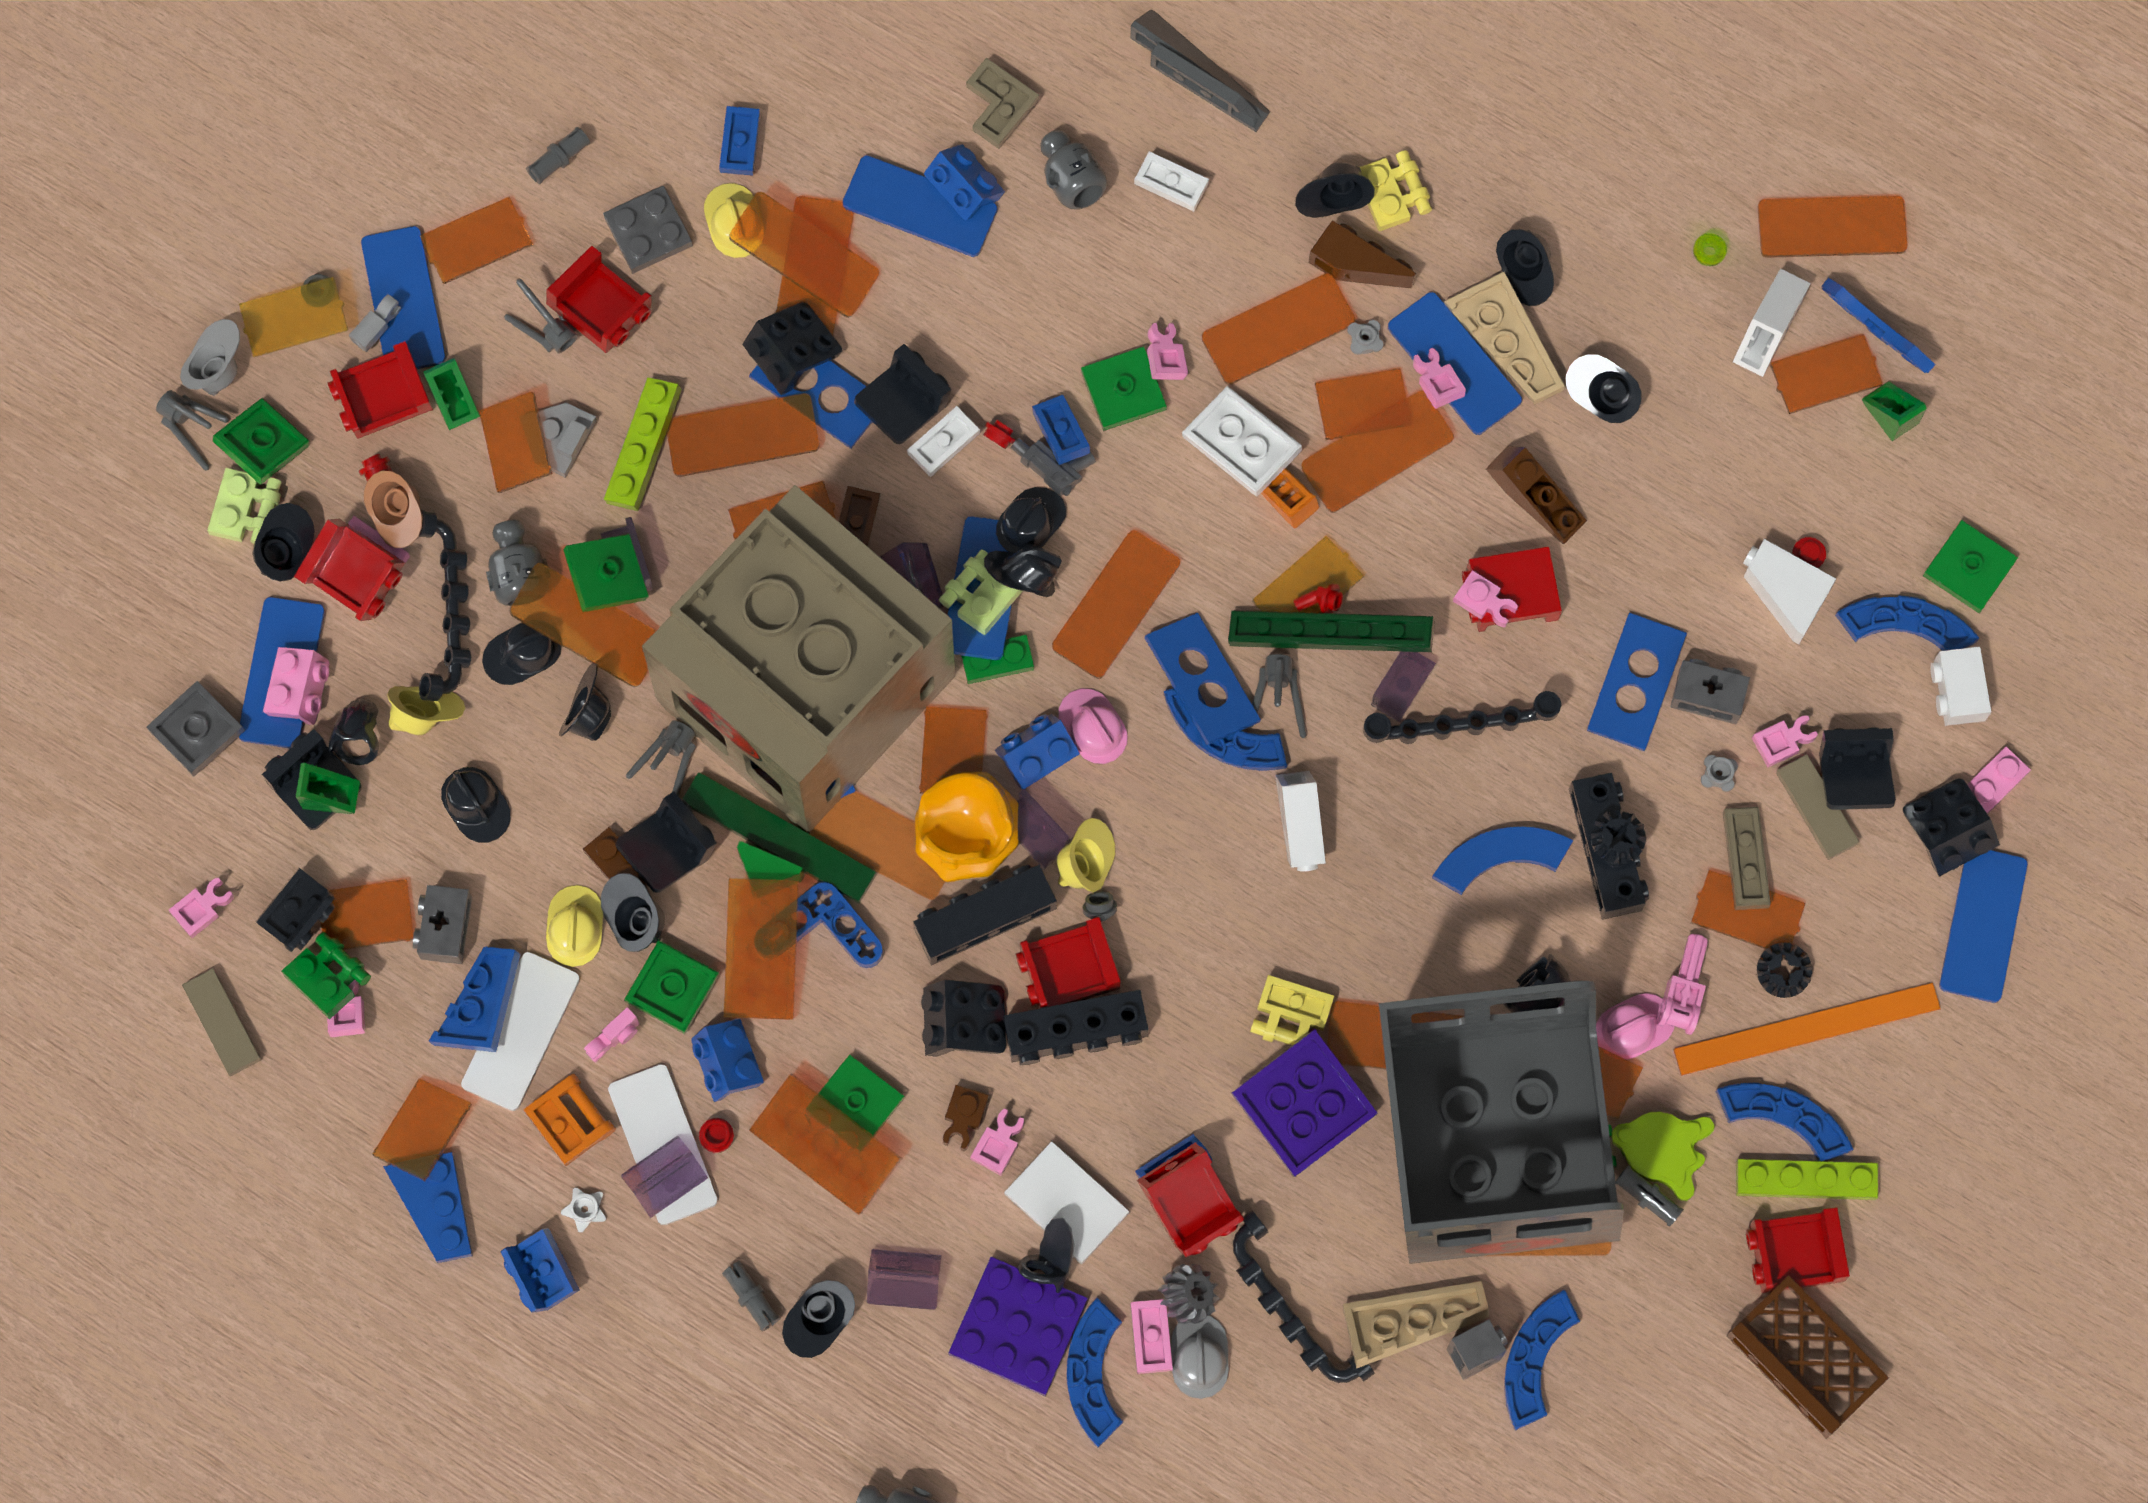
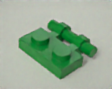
(319, 983)

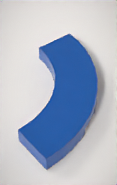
(1877, 326)
(1908, 616)
(1239, 749)
(1500, 847)
(1789, 1110)
(1527, 1357)
(1085, 1373)

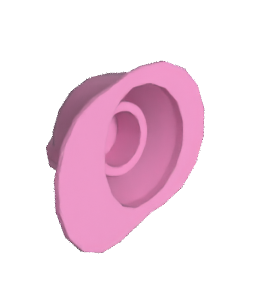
(1093, 725)
(1632, 1027)

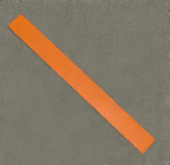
(1806, 1029)

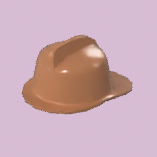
(394, 508)

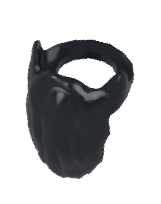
(354, 724)
(1054, 1256)

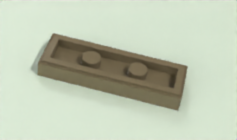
(1808, 795)
(1746, 858)
(221, 1022)

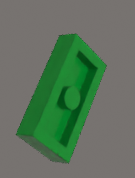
(1015, 660)

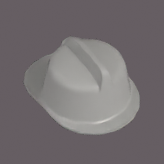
(212, 359)
(1200, 1357)

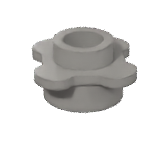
(1362, 346)
(1726, 766)

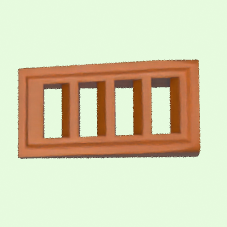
(1297, 507)

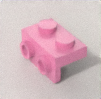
(297, 684)

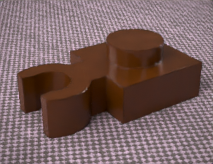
(965, 1112)

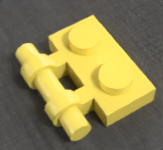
(1388, 204)
(1292, 1003)

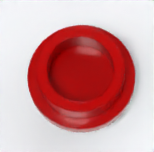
(999, 434)
(374, 465)
(1810, 551)
(716, 1135)

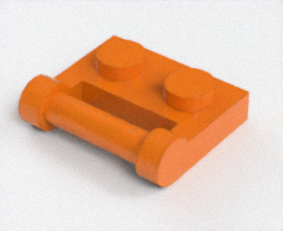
(559, 1125)

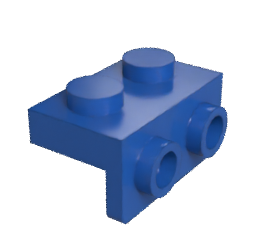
(963, 180)
(1037, 750)
(726, 1059)
(539, 1271)

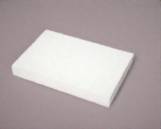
(1242, 441)
(1061, 1189)

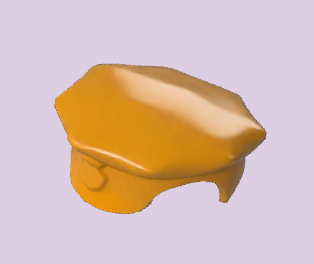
(966, 826)

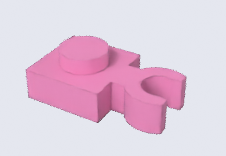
(1165, 358)
(1438, 382)
(1480, 596)
(1779, 742)
(196, 910)
(350, 1018)
(619, 1030)
(996, 1147)

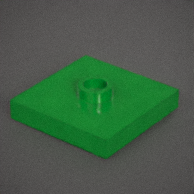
(1123, 389)
(261, 441)
(1970, 566)
(605, 573)
(671, 987)
(861, 1095)

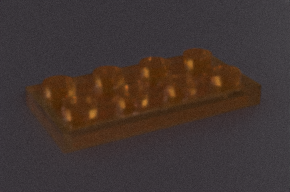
(761, 948)
(825, 1144)

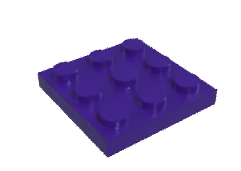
(1304, 1103)
(1017, 1327)

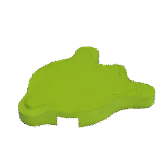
(1663, 1149)

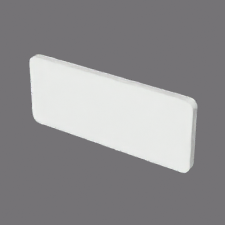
(532, 1016)
(650, 1119)

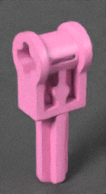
(1683, 993)

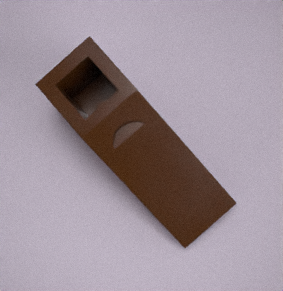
(1355, 260)
(1536, 492)

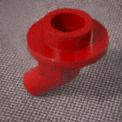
(1328, 599)

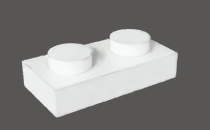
(1171, 181)
(943, 441)

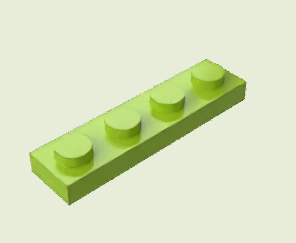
(642, 444)
(1807, 1179)

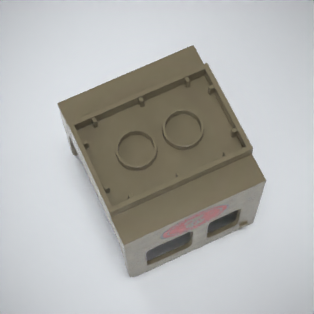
(801, 656)

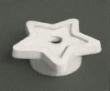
(579, 1200)

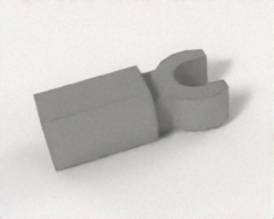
(375, 323)

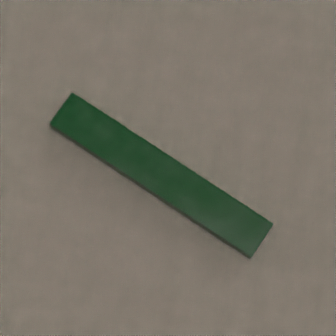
(1331, 631)
(779, 837)

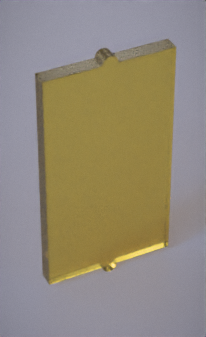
(293, 317)
(1316, 568)

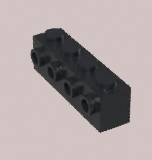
(1615, 886)
(984, 914)
(1076, 1026)

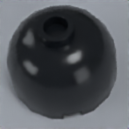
(1540, 973)

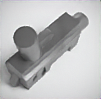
(1043, 462)

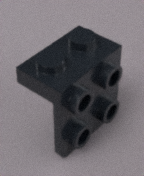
(790, 344)
(904, 396)
(1857, 768)
(284, 771)
(1951, 826)
(667, 844)
(297, 910)
(963, 1018)

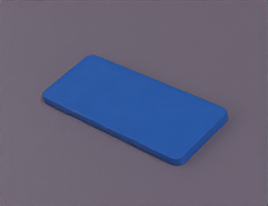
(914, 206)
(399, 268)
(1432, 325)
(286, 626)
(967, 641)
(1983, 926)

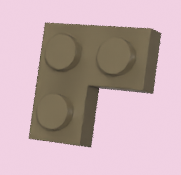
(1007, 98)

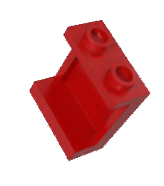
(598, 301)
(380, 392)
(351, 569)
(1524, 578)
(1069, 966)
(1190, 1200)
(1798, 1246)

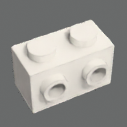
(1961, 686)

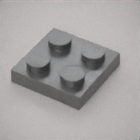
(648, 229)
(195, 728)

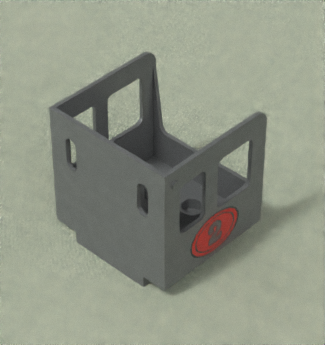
(1500, 1124)

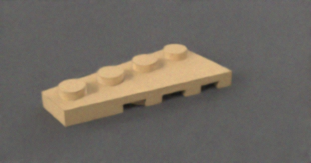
(1504, 330)
(1406, 1320)

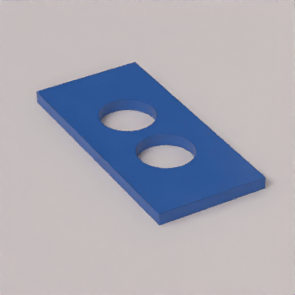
(845, 425)
(1607, 717)
(1211, 722)

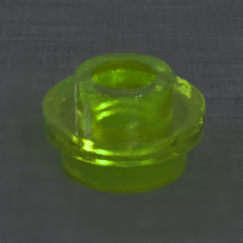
(1713, 241)

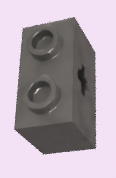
(1692, 689)
(448, 943)
(1477, 1349)

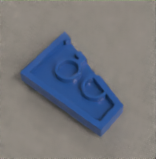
(481, 1007)
(436, 1208)

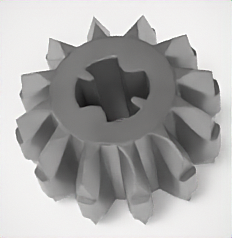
(1188, 1294)

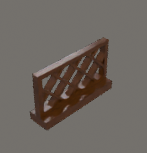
(1786, 1378)

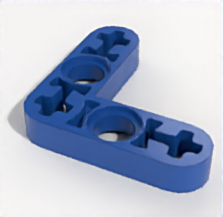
(830, 915)

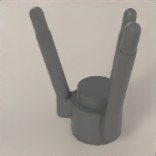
(559, 334)
(178, 410)
(1278, 673)
(673, 740)

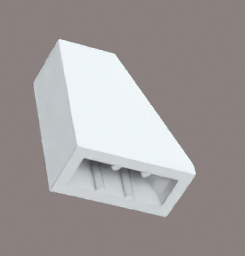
(1771, 322)
(1787, 587)
(1301, 820)

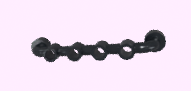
(454, 625)
(1378, 726)
(1273, 1301)

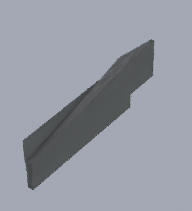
(1192, 69)

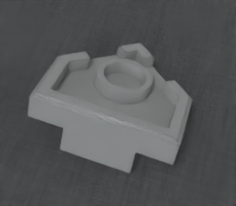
(565, 434)

